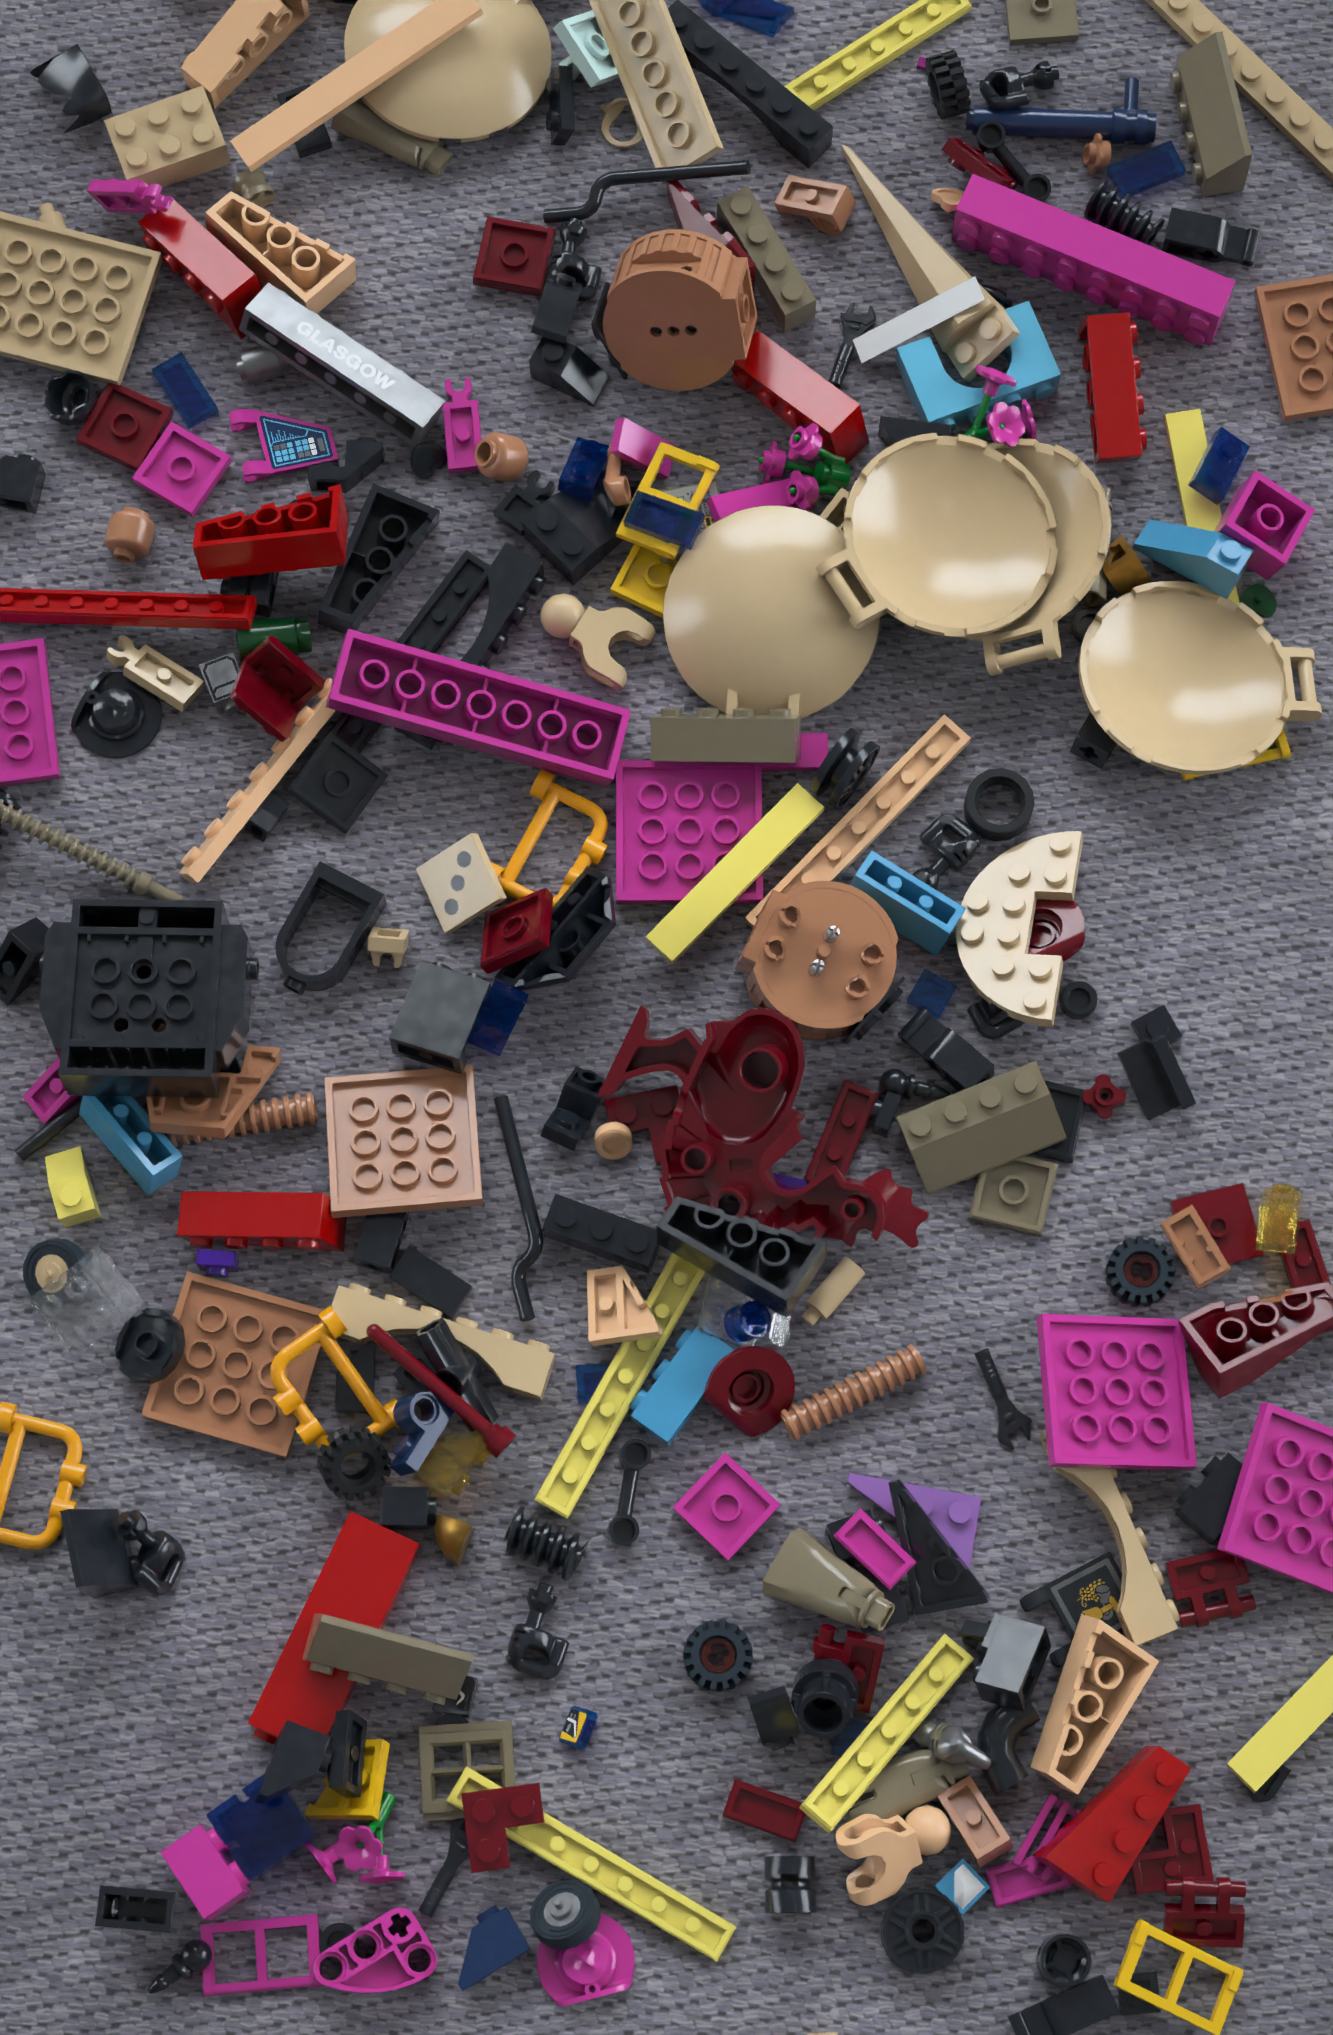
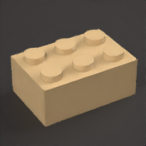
(168, 139)

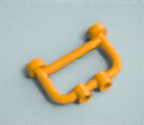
(591, 851)
(289, 1399)
(71, 1473)

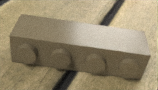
(774, 268)
(726, 737)

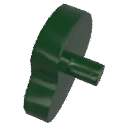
(1260, 600)

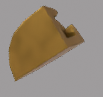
(1124, 567)
(452, 1537)

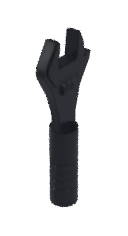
(853, 327)
(1008, 1416)
(456, 1855)

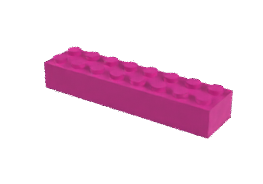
(1091, 260)
(478, 708)

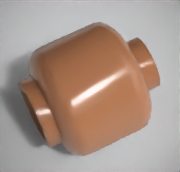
(501, 456)
(129, 534)

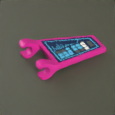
(285, 443)

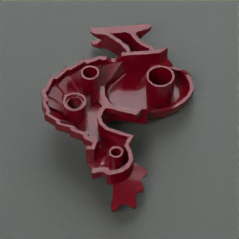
(740, 1121)

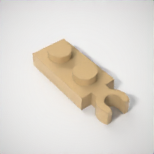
(156, 673)

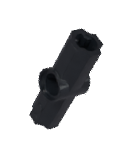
(455, 1367)

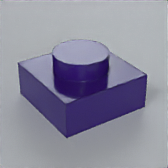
(217, 1262)

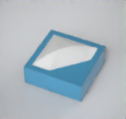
(962, 1886)

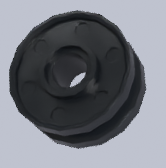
(844, 768)
(946, 1927)

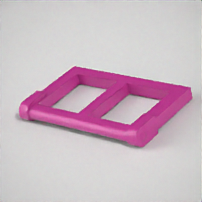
(210, 1987)

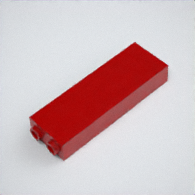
(354, 1585)

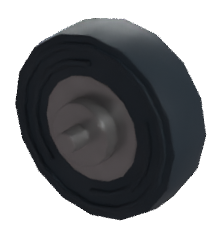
(565, 1914)

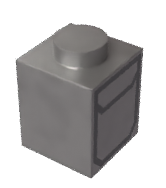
(220, 678)

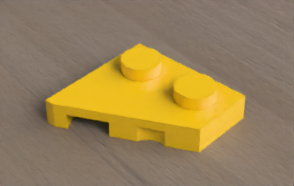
(367, 1806)

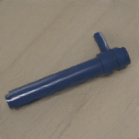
(1116, 126)

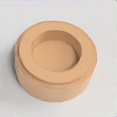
(613, 1140)

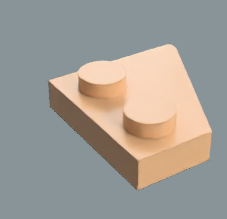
(617, 1308)

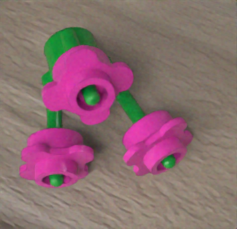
(804, 490)

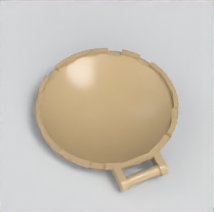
(468, 83)
(945, 538)
(1081, 542)
(758, 620)
(1191, 678)

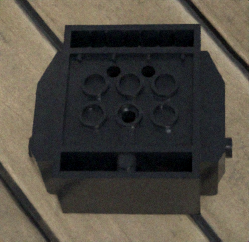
(195, 988)

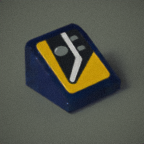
(578, 1728)

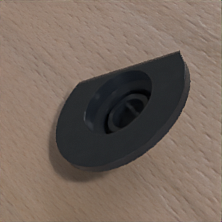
(116, 716)

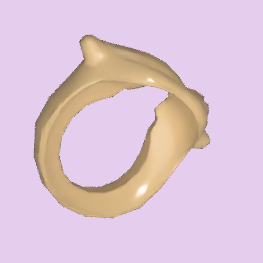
(612, 111)

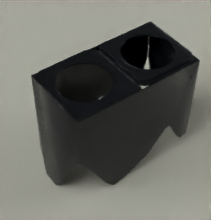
(73, 77)

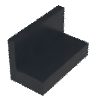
(1156, 1076)

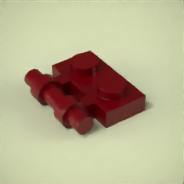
(972, 159)
(1206, 1574)
(859, 1652)
(1205, 1923)

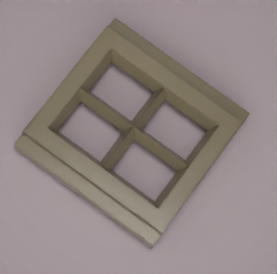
(466, 1735)

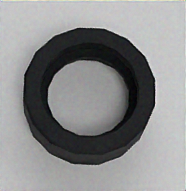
(1004, 777)

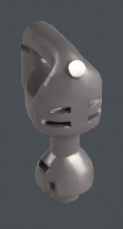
(949, 1744)

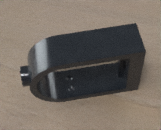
(348, 890)

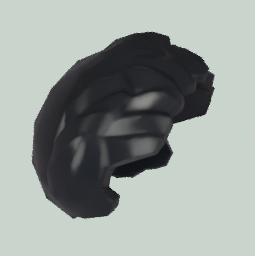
(70, 398)

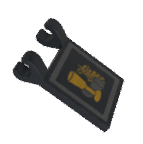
(1088, 1590)

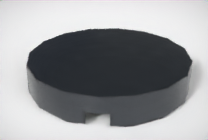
(150, 1346)

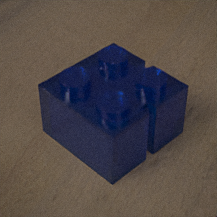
(264, 1831)

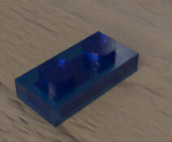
(1219, 465)
(584, 468)

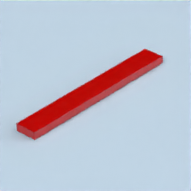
(127, 608)

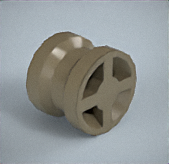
(253, 187)

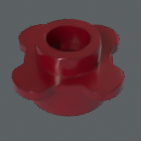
(1093, 1098)

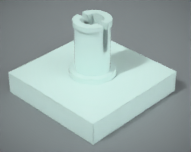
(586, 49)

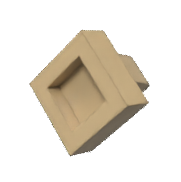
(388, 941)

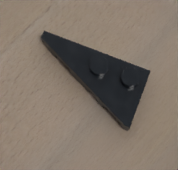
(939, 1576)

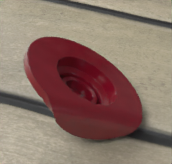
(1057, 928)
(751, 1388)

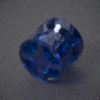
(757, 1321)

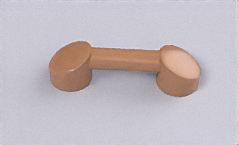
(616, 486)

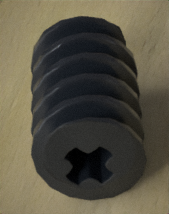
(1120, 216)
(544, 1544)

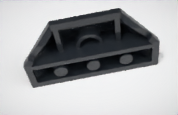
(577, 929)

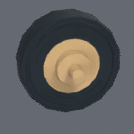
(48, 1261)

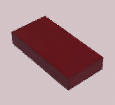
(764, 1810)

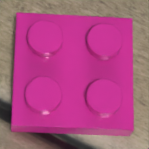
(182, 469)
(726, 1507)

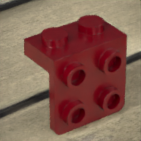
(274, 687)

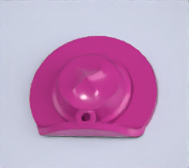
(590, 1970)

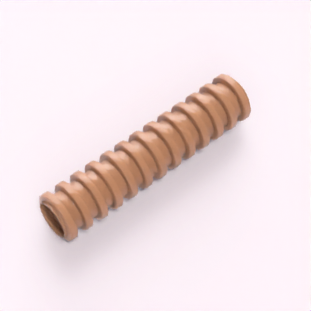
(266, 1116)
(853, 1392)

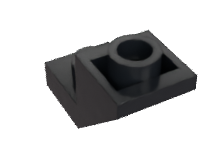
(360, 460)
(574, 1109)

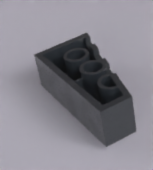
(377, 552)

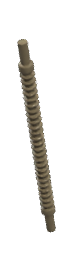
(141, 883)

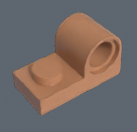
(823, 202)
(975, 1821)

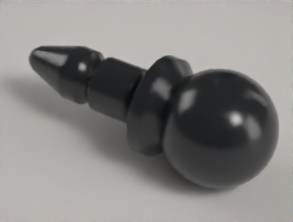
(899, 1083)
(194, 1957)

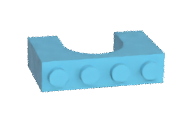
(950, 403)

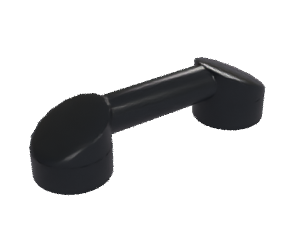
(990, 140)
(633, 1457)

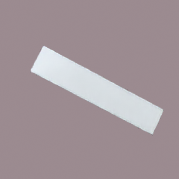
(918, 319)

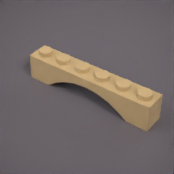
(518, 1366)
(1142, 1604)

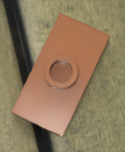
(1195, 1247)

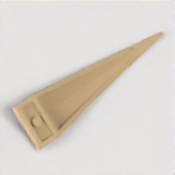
(968, 337)

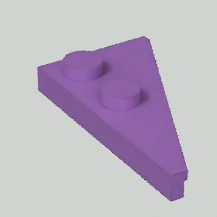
(950, 1511)

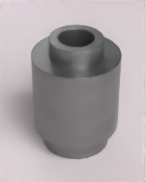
(260, 365)

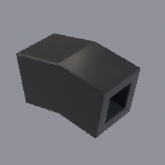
(266, 817)

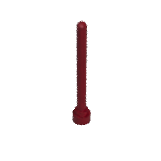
(495, 1436)

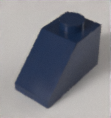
(491, 1946)

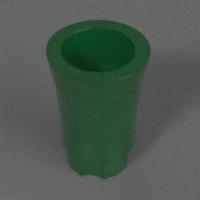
(289, 631)

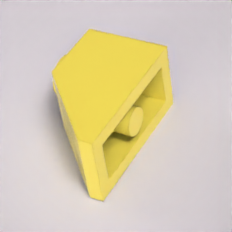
(71, 1187)

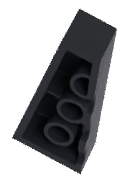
(749, 1256)

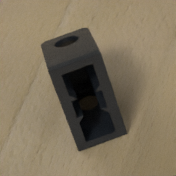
(135, 1909)

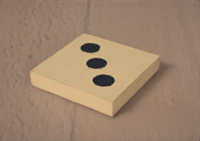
(461, 883)

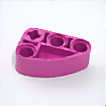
(389, 1963)

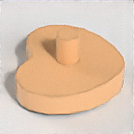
(947, 198)

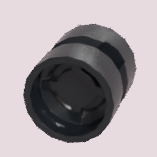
(790, 1898)
(1063, 1960)

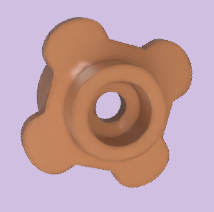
(1097, 154)

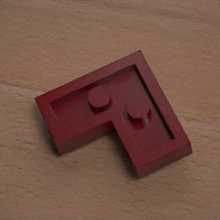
(645, 1112)
(490, 1813)
(1185, 1853)

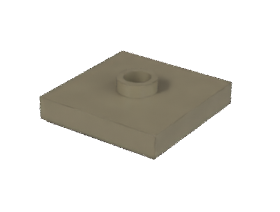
(1041, 21)

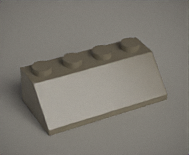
(1212, 117)
(981, 1127)
(386, 1657)

